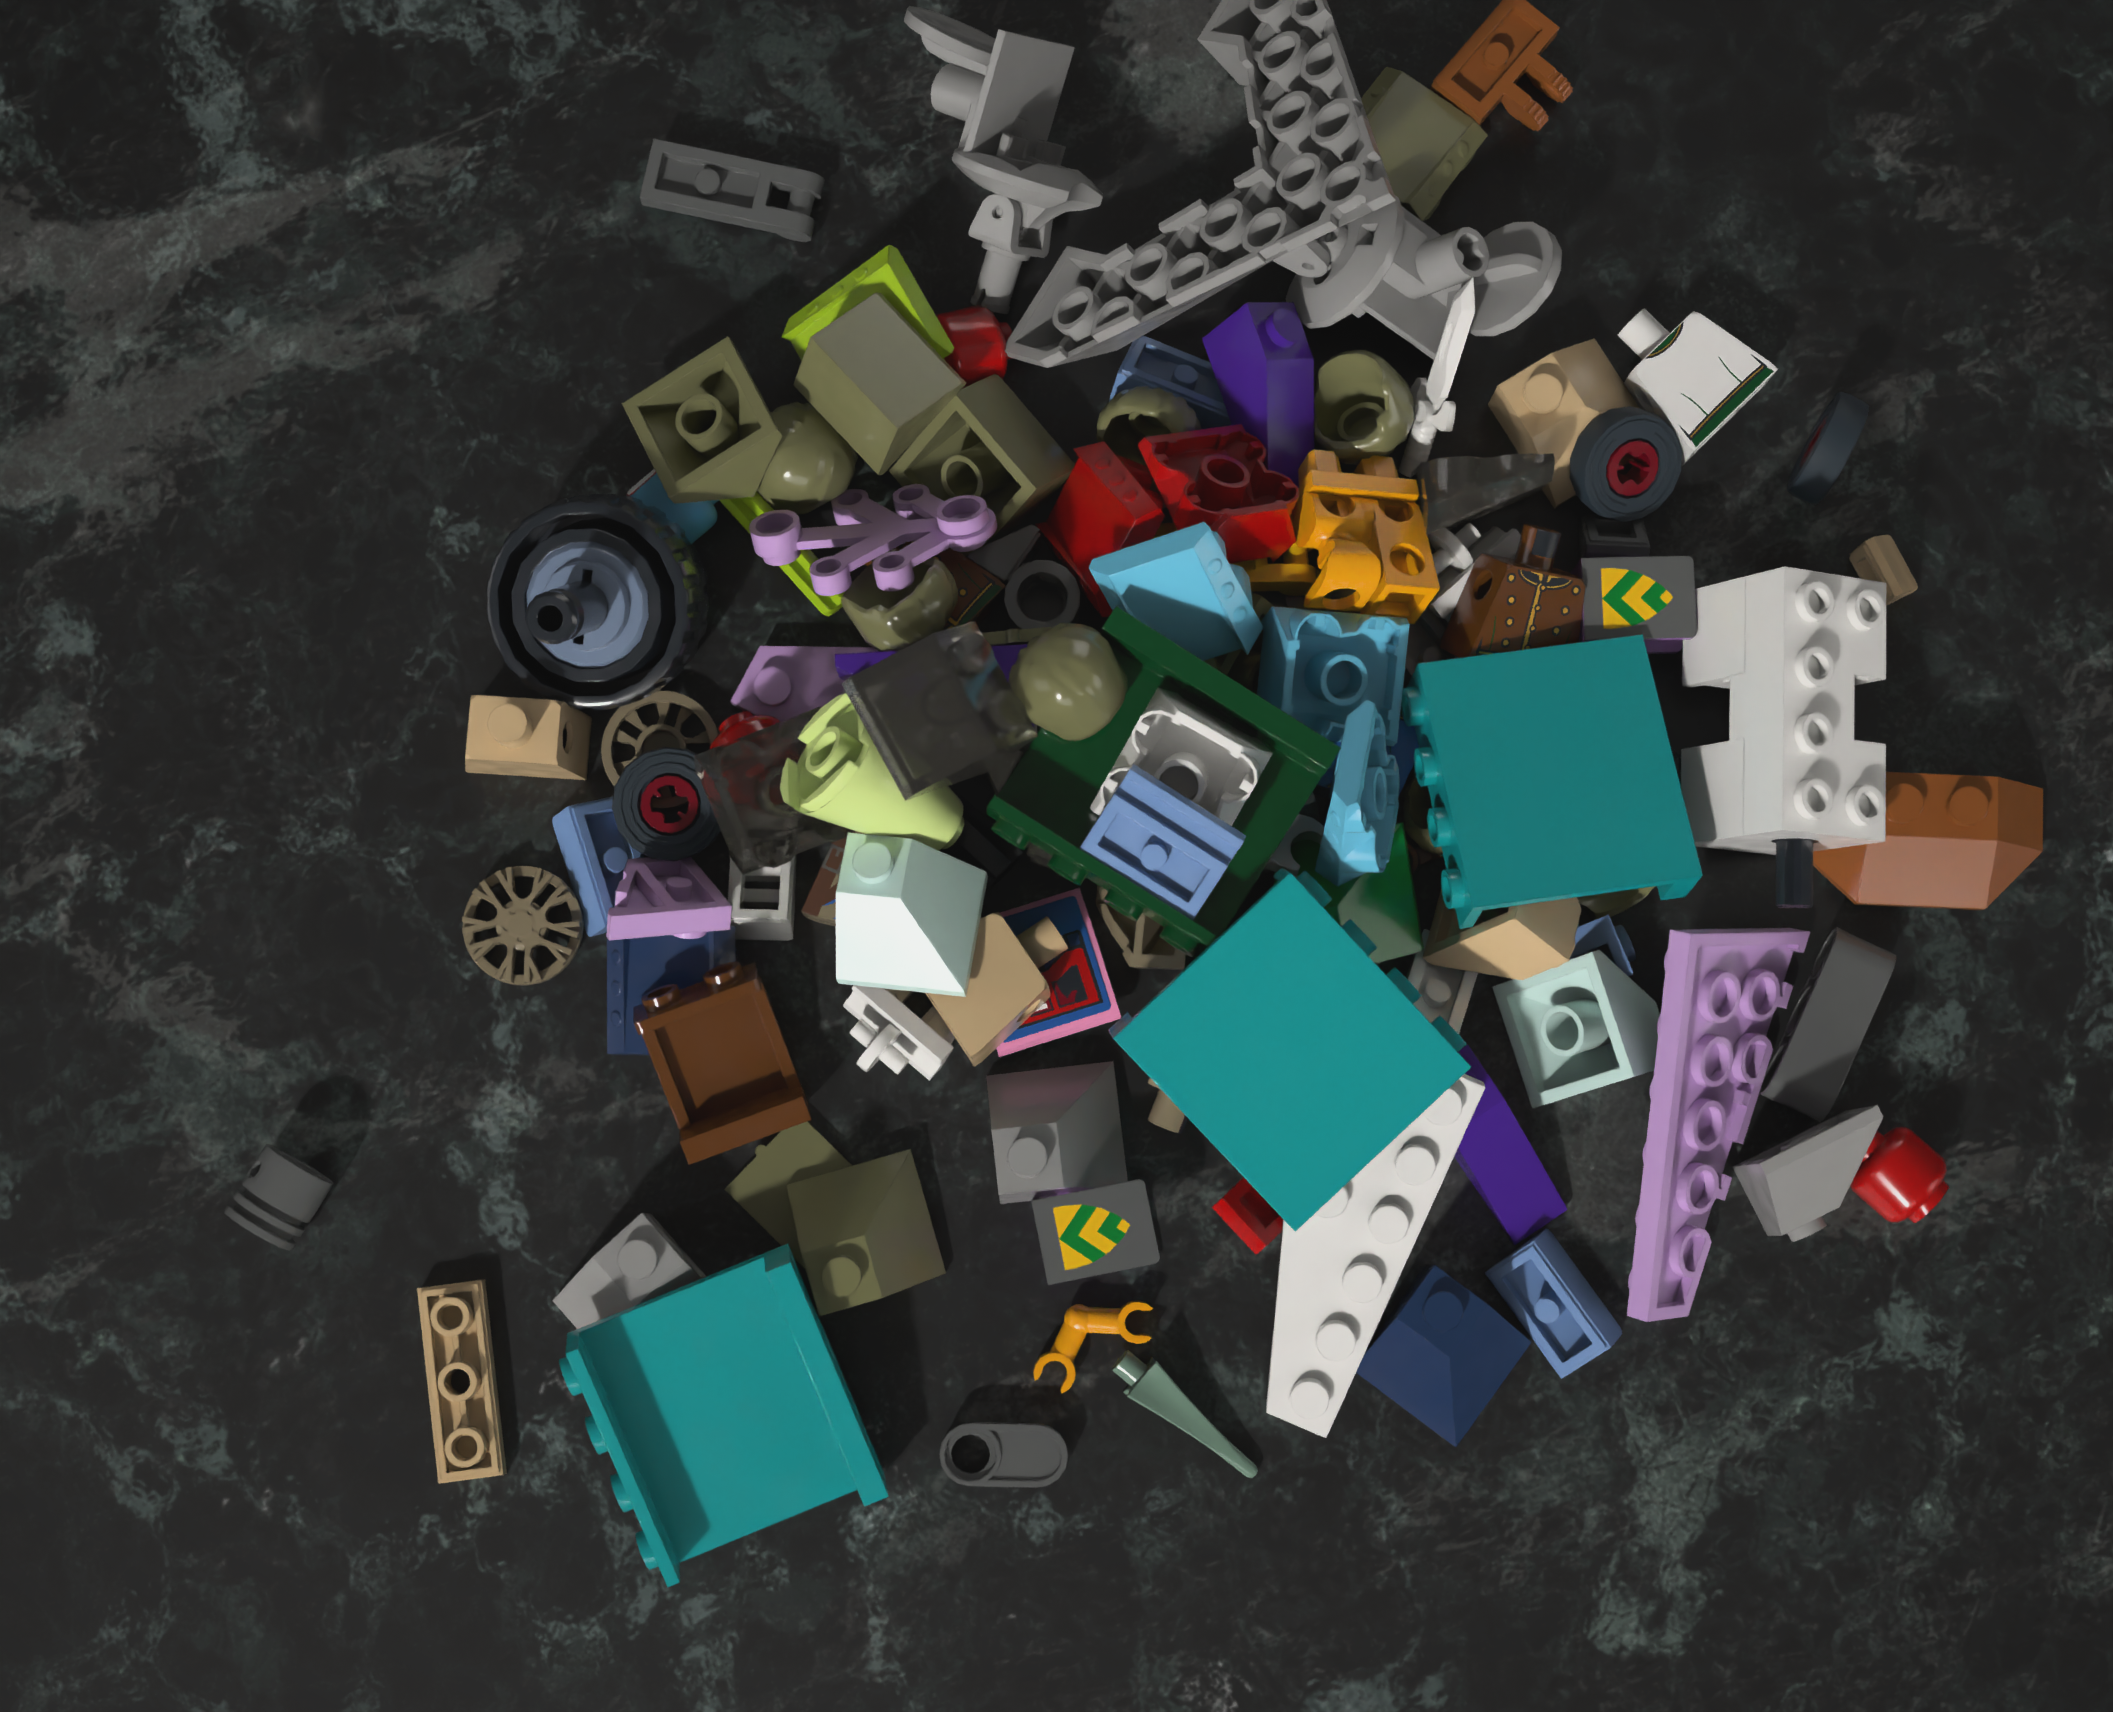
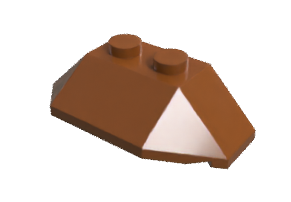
(1944, 843)

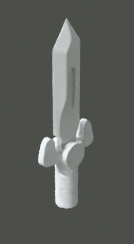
(1429, 395)

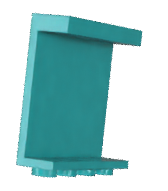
(1549, 776)
(1293, 1048)
(721, 1409)

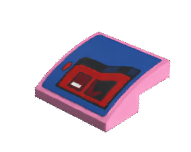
(1076, 977)

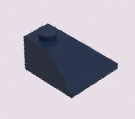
(1442, 1354)

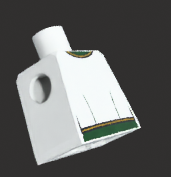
(1692, 375)

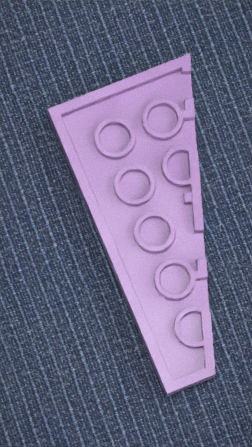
(1702, 1096)

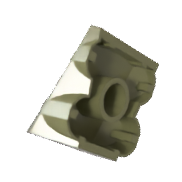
(1419, 139)

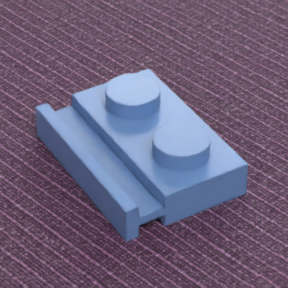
(1163, 842)

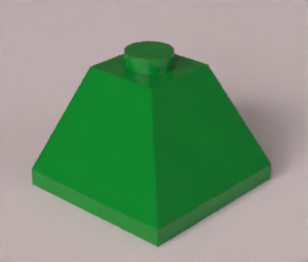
(1376, 902)

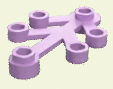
(872, 531)

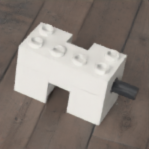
(1791, 770)

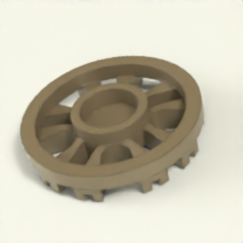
(655, 737)
(522, 925)

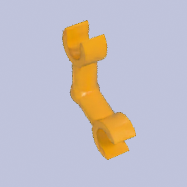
(1083, 1320)

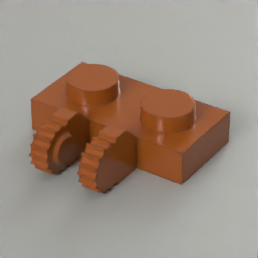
(1496, 59)

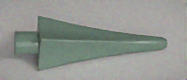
(1157, 1391)

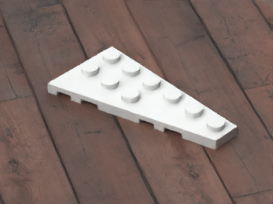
(1348, 1261)

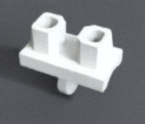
(1458, 557)
(896, 1033)

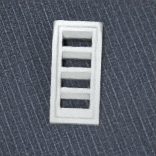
(763, 923)

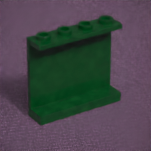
(1059, 778)

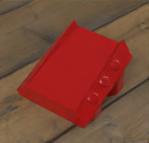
(1223, 482)
(1100, 512)

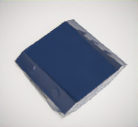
(652, 962)

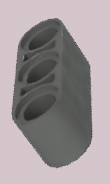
(1828, 1024)

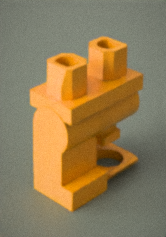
(1365, 536)

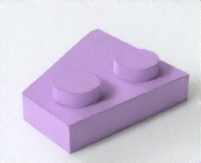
(790, 680)
(666, 900)

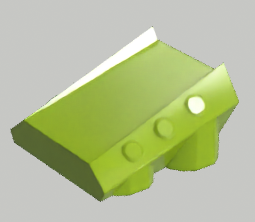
(882, 274)

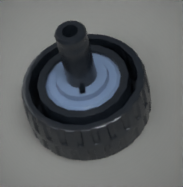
(597, 601)

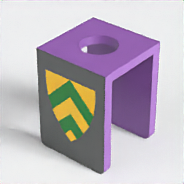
(1639, 598)
(1095, 1231)

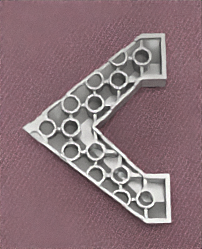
(1309, 178)

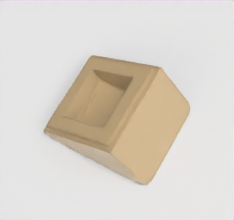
(1882, 562)

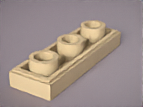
(467, 1423)

